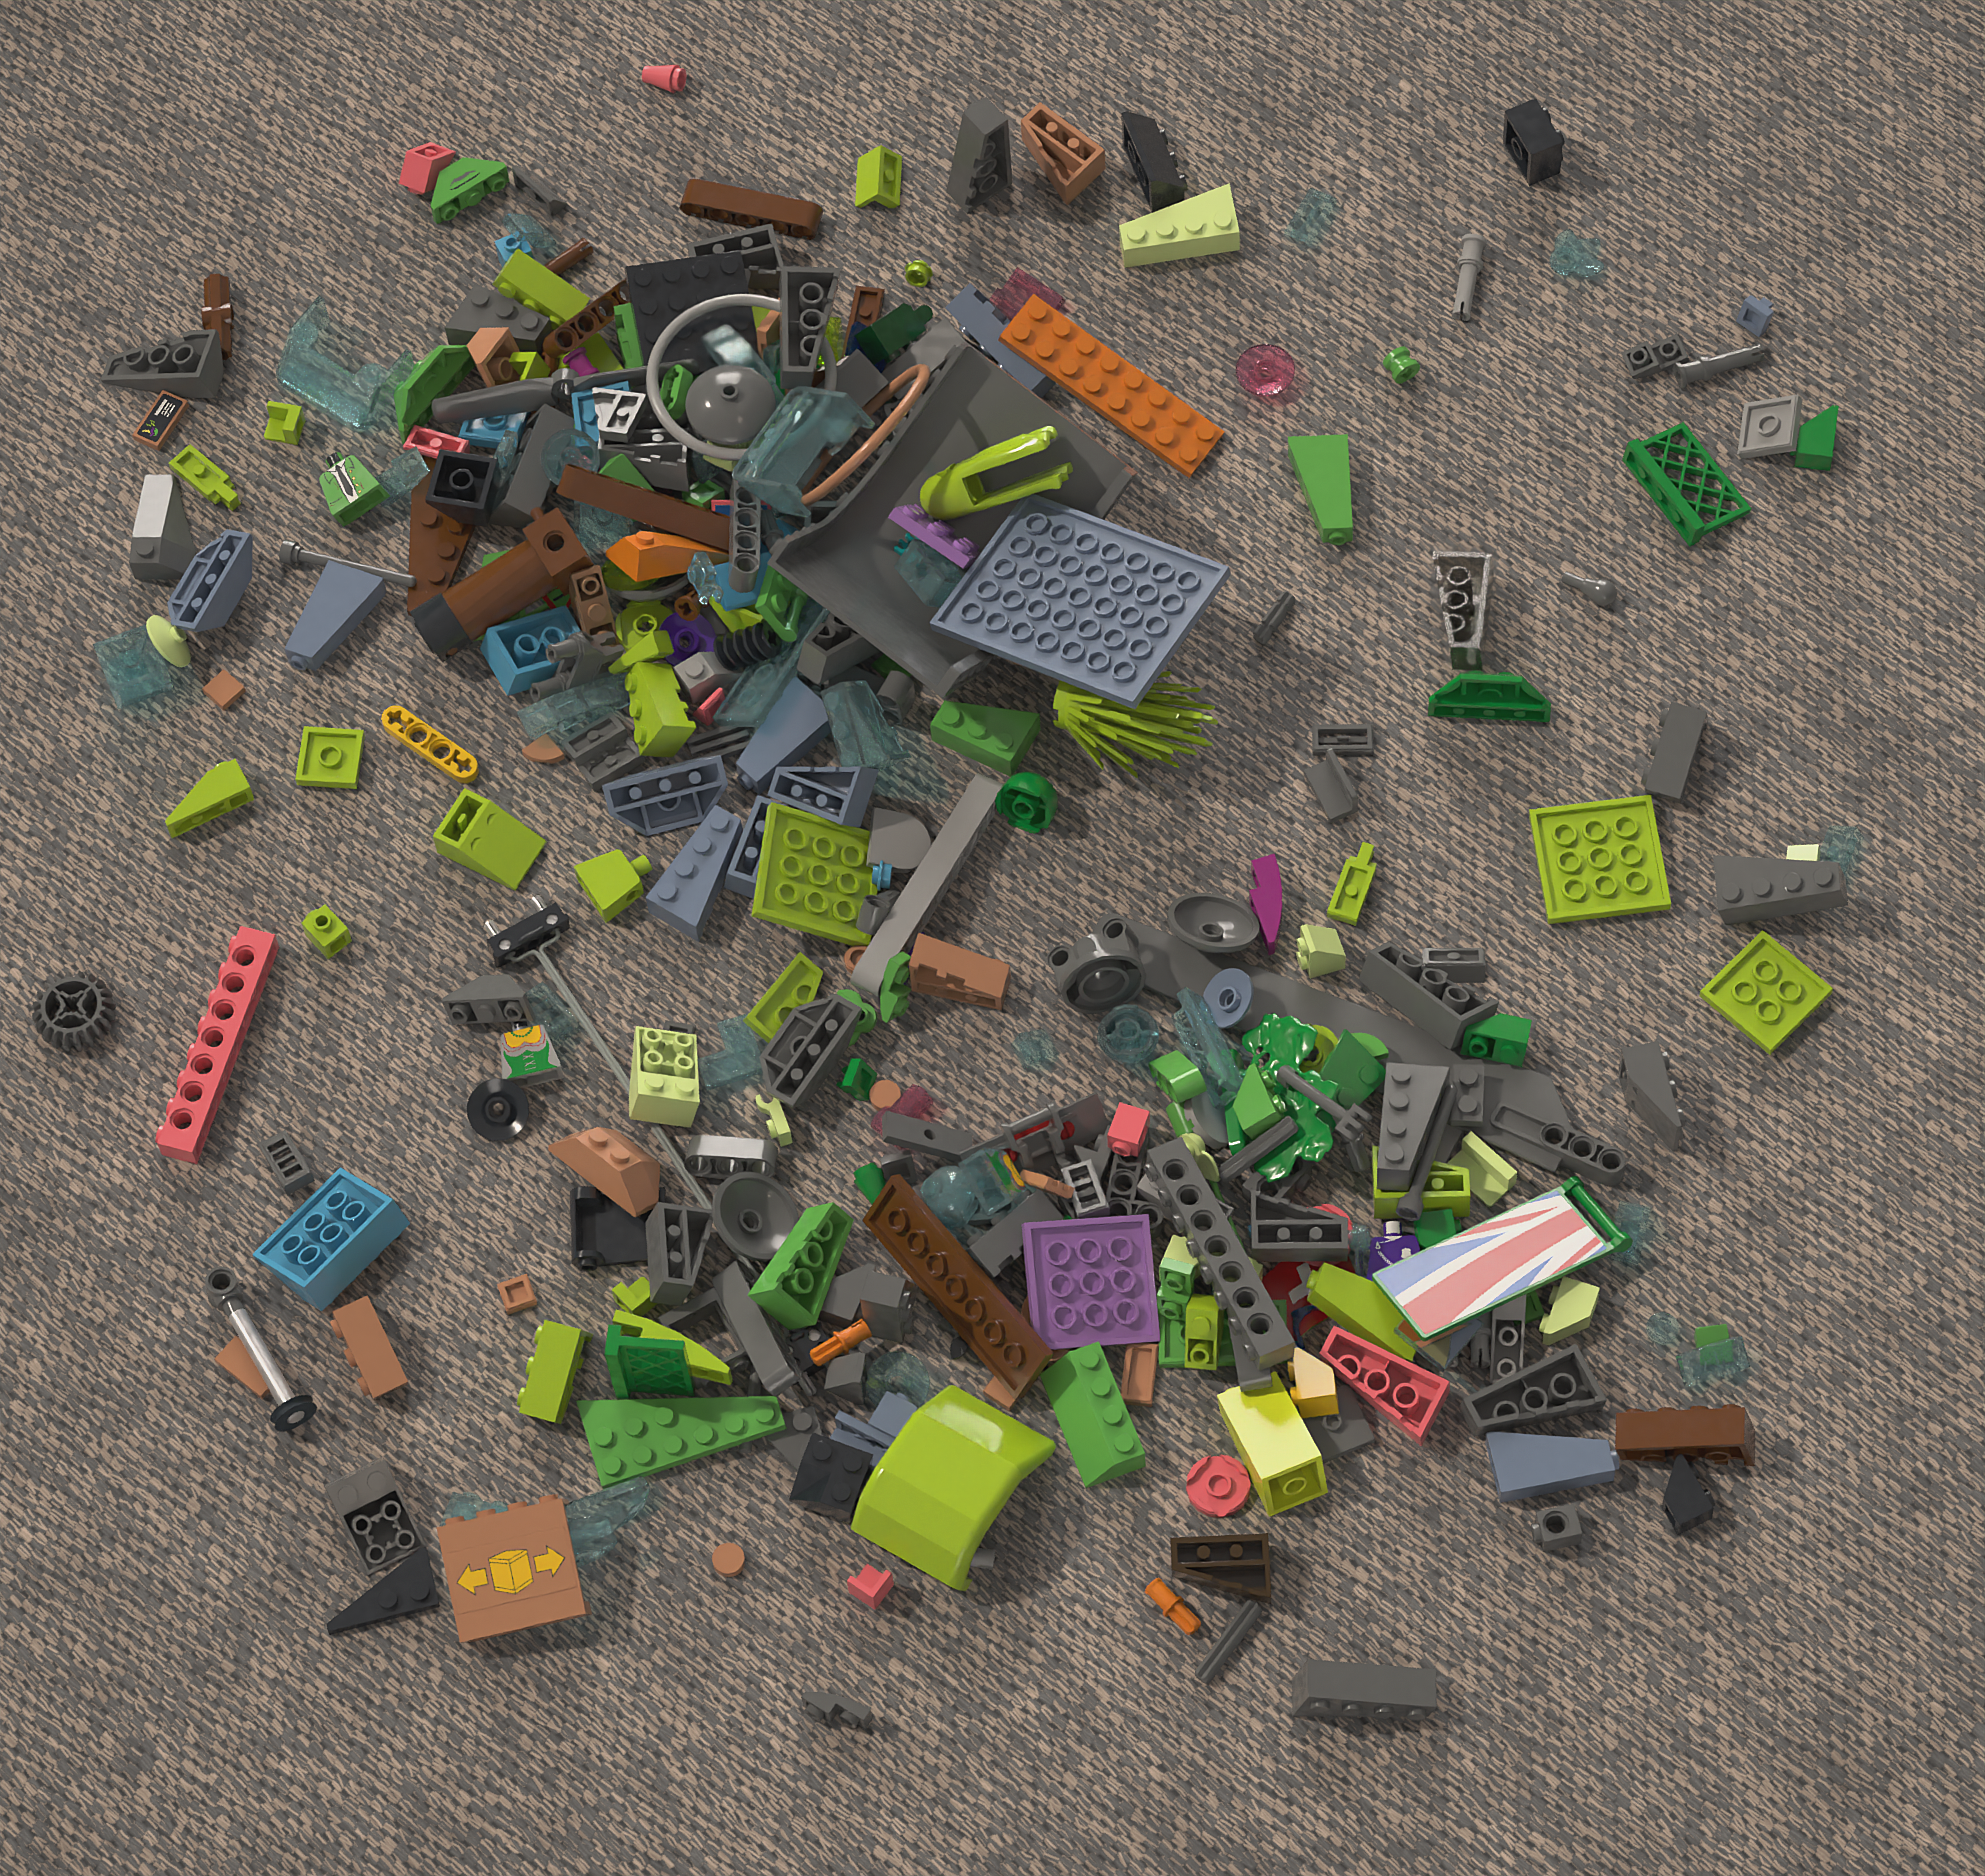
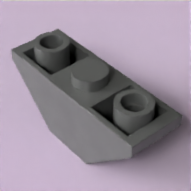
(488, 1001)

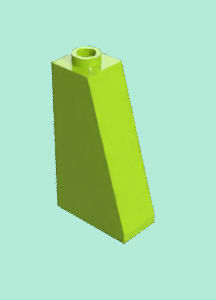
(1358, 1308)

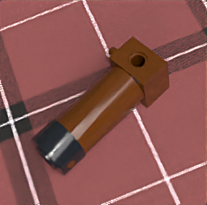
(503, 586)

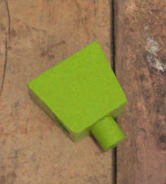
(612, 881)

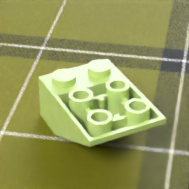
(664, 1077)

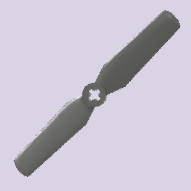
(534, 393)

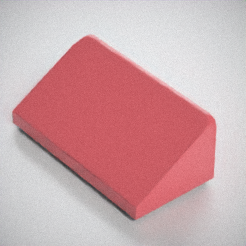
(431, 441)

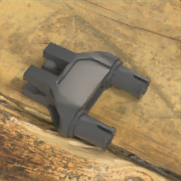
(579, 664)

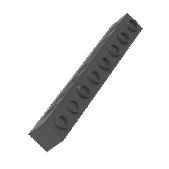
(1176, 1160)

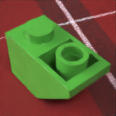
(1257, 1104)

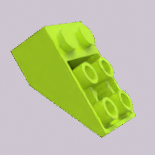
(487, 840)

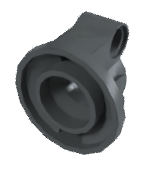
(1099, 969)

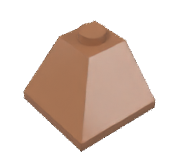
(491, 354)

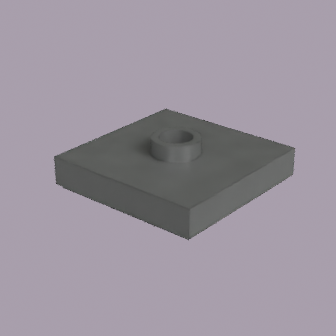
(1341, 1432)

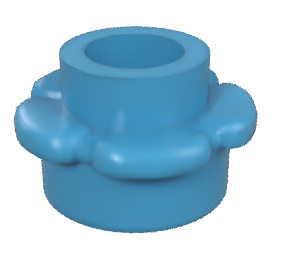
(882, 875)

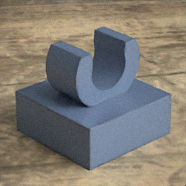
(1755, 315)

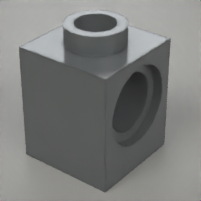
(1565, 1517)

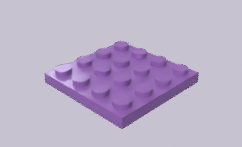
(1091, 1281)

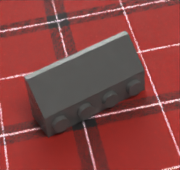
(526, 480)

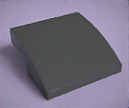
(602, 751)

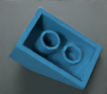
(519, 648)

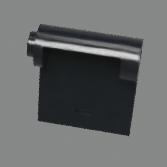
(605, 1231)

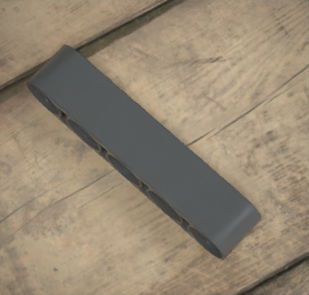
(743, 538)
(757, 1329)

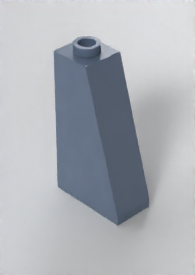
(332, 612)
(788, 733)
(1547, 1464)

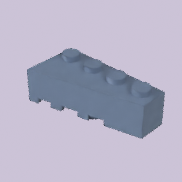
(696, 875)

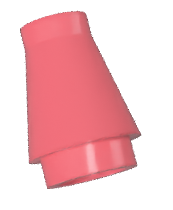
(666, 77)

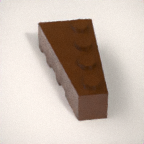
(1695, 1433)

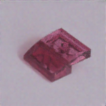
(1019, 290)

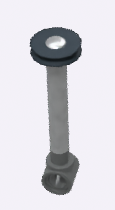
(291, 1410)

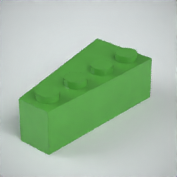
(803, 1267)

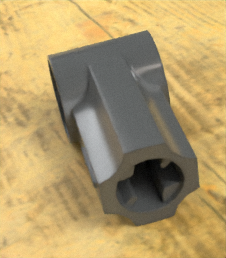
(875, 910)

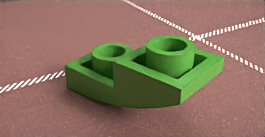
(893, 991)
(1175, 1288)

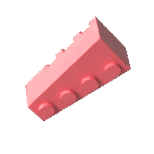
(1387, 1382)

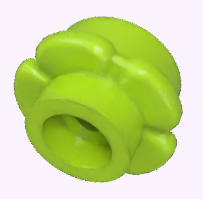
(918, 273)

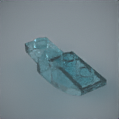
(731, 349)

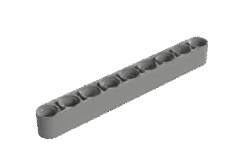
(928, 882)

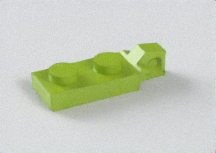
(205, 477)
(1353, 886)

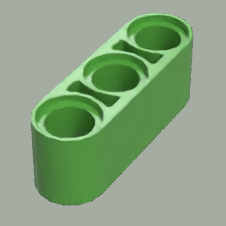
(1177, 1076)

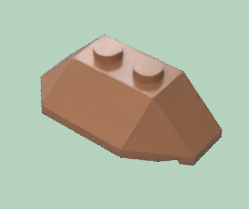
(613, 1167)

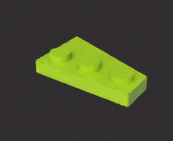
(793, 988)

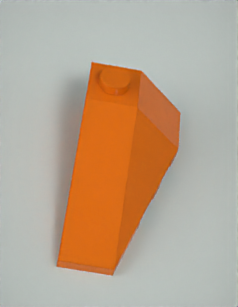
(659, 555)

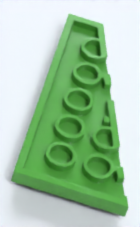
(656, 1434)

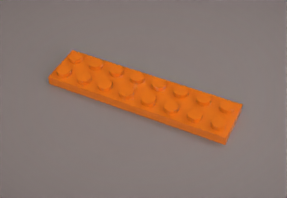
(1111, 386)

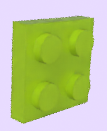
(330, 757)

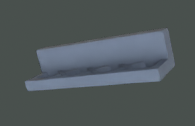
(861, 1436)

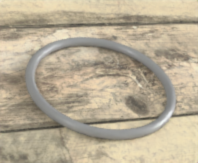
(669, 333)

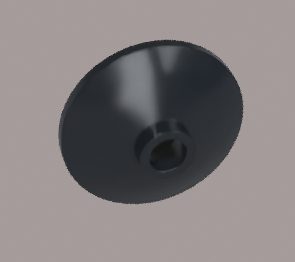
(481, 1109)

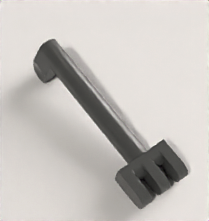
(1288, 1076)

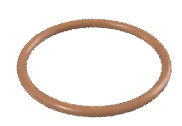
(919, 372)

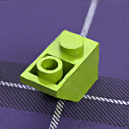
(1203, 1332)

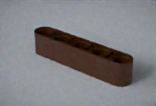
(751, 207)
(591, 319)

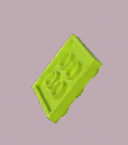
(1766, 992)

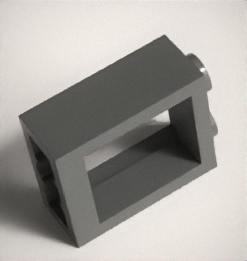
(698, 1310)

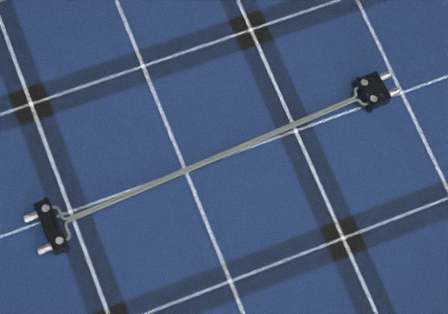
(544, 929)

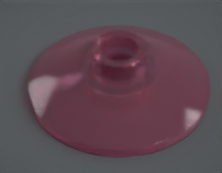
(1265, 359)

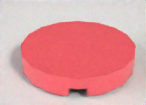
(1217, 1495)

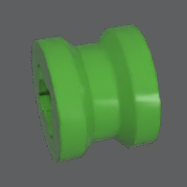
(1401, 364)

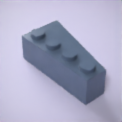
(985, 323)

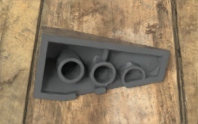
(181, 366)

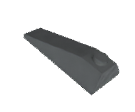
(161, 533)

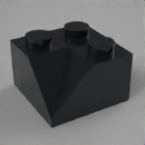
(1533, 141)
(464, 486)
(831, 1477)

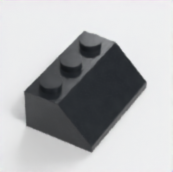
(1152, 161)

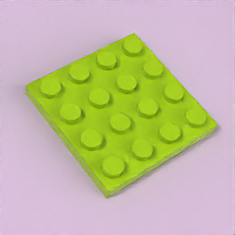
(1599, 859)
(813, 875)

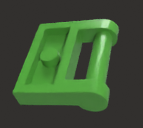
(773, 602)

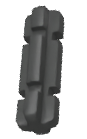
(1274, 617)

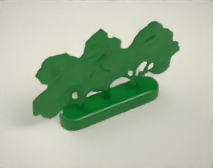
(1288, 1044)

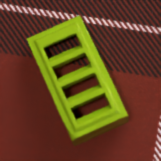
(649, 649)

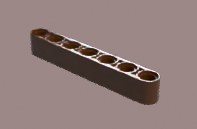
(645, 505)

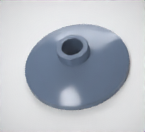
(1229, 996)

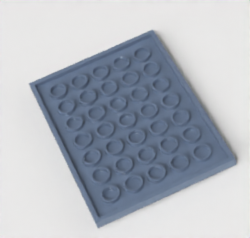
(1080, 599)

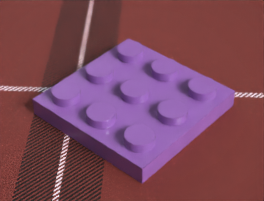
(936, 534)

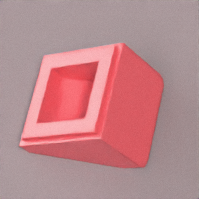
(709, 707)

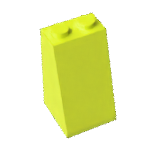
(1274, 1445)

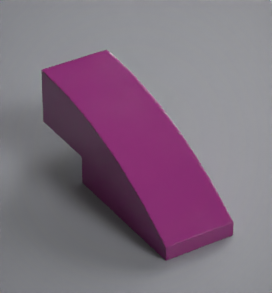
(1267, 899)

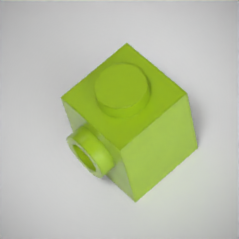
(326, 931)

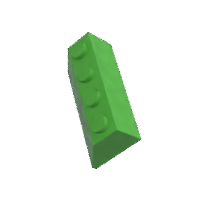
(1093, 1415)

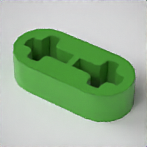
(675, 389)

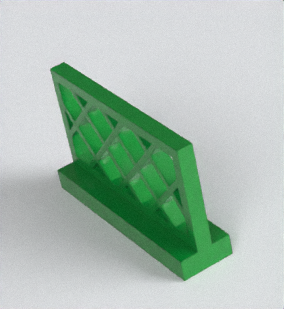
(1664, 489)
(647, 1365)

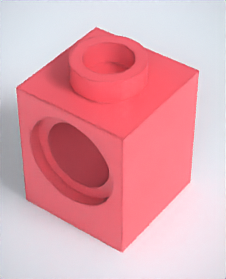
(1128, 1130)

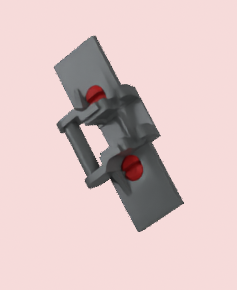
(1047, 1134)

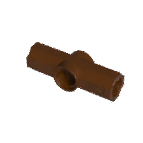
(218, 310)

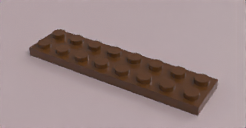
(957, 1287)

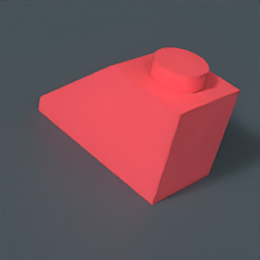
(423, 167)

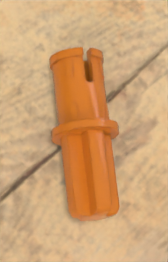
(840, 1342)
(1173, 1606)

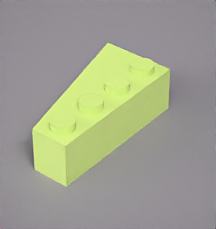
(1183, 230)

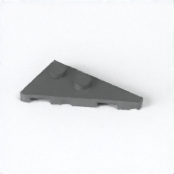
(794, 1440)

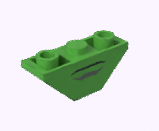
(465, 185)

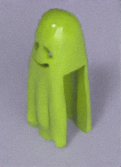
(959, 489)

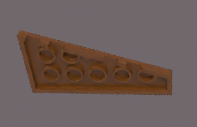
(434, 545)

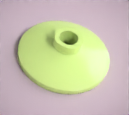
(168, 640)

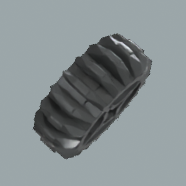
(60, 1029)

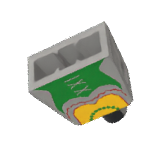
(528, 1055)

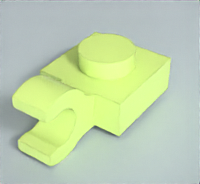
(778, 1124)

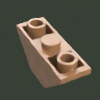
(591, 602)

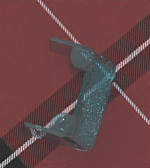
(345, 397)
(792, 441)

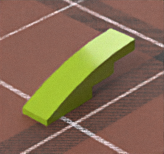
(702, 1361)

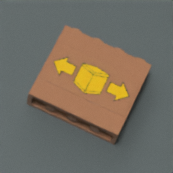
(512, 1569)

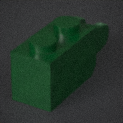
(893, 331)

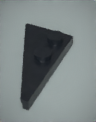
(400, 1593)

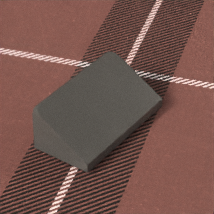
(538, 190)
(1461, 964)

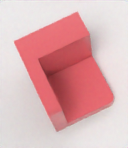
(870, 1585)

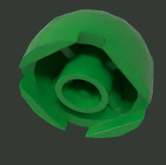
(1027, 796)

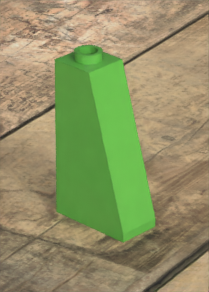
(1324, 478)

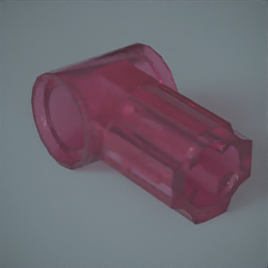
(912, 1103)

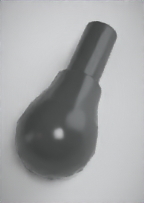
(1598, 590)

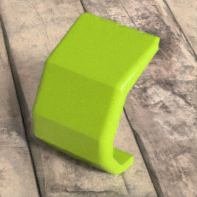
(947, 1483)

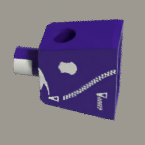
(1390, 1248)

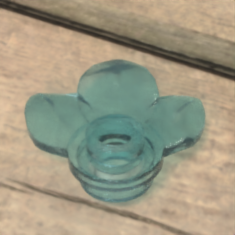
(1579, 253)
(1359, 1240)

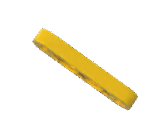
(432, 742)

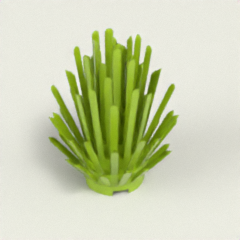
(1089, 714)

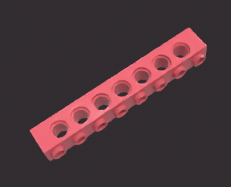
(189, 1142)

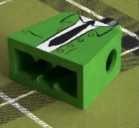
(350, 488)

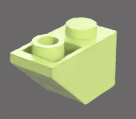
(1319, 950)
(1571, 1310)

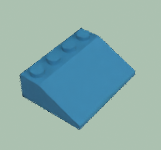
(332, 1238)

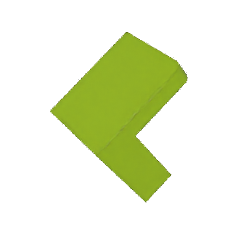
(529, 365)
(284, 423)
(634, 1298)

